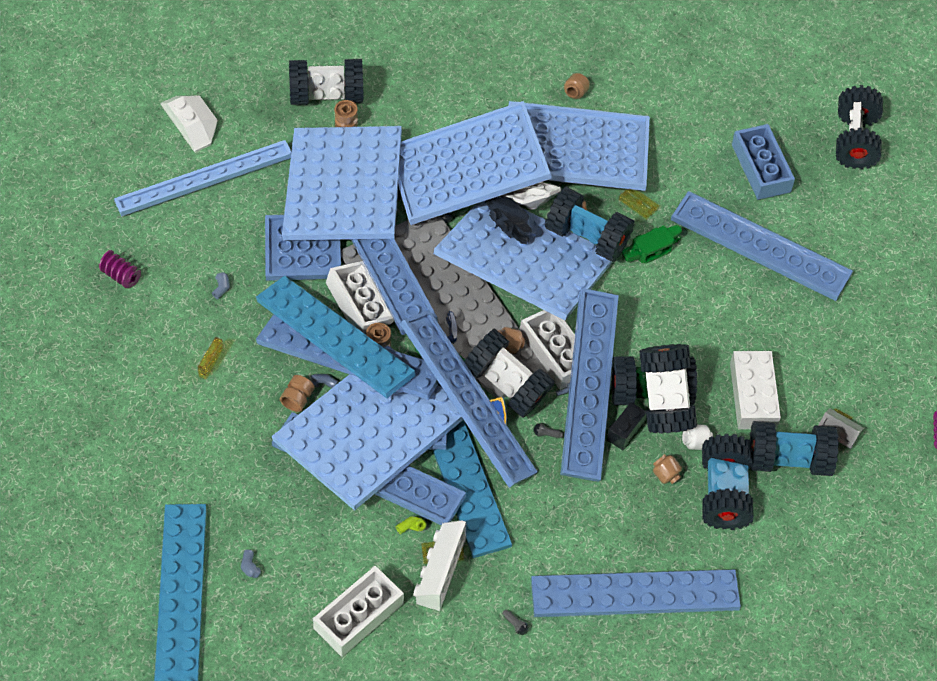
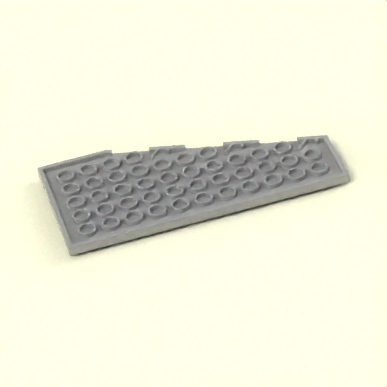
(453, 290)

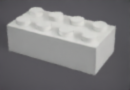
(551, 343)
(754, 388)
(358, 611)

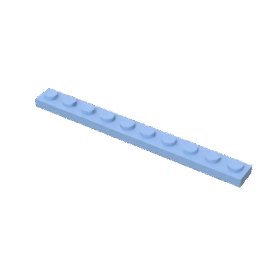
(202, 178)

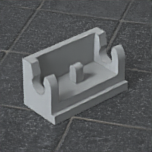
(846, 429)

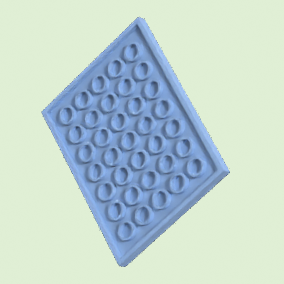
(592, 145)
(470, 163)
(343, 183)
(541, 272)
(361, 439)

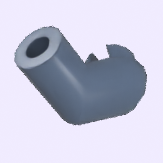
(223, 285)
(316, 379)
(248, 566)

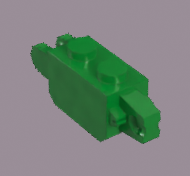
(652, 244)

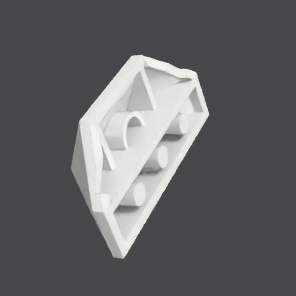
(192, 120)
(533, 195)

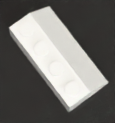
(358, 296)
(441, 565)

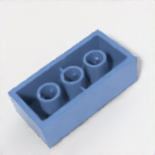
(763, 161)

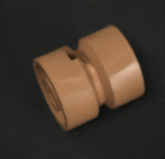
(346, 114)
(380, 334)
(297, 393)

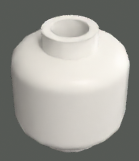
(695, 437)

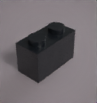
(626, 426)

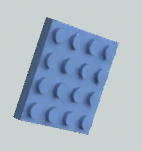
(297, 257)

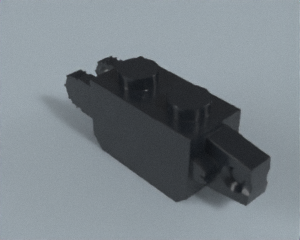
(510, 218)

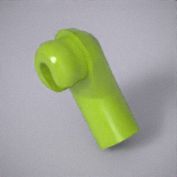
(411, 523)

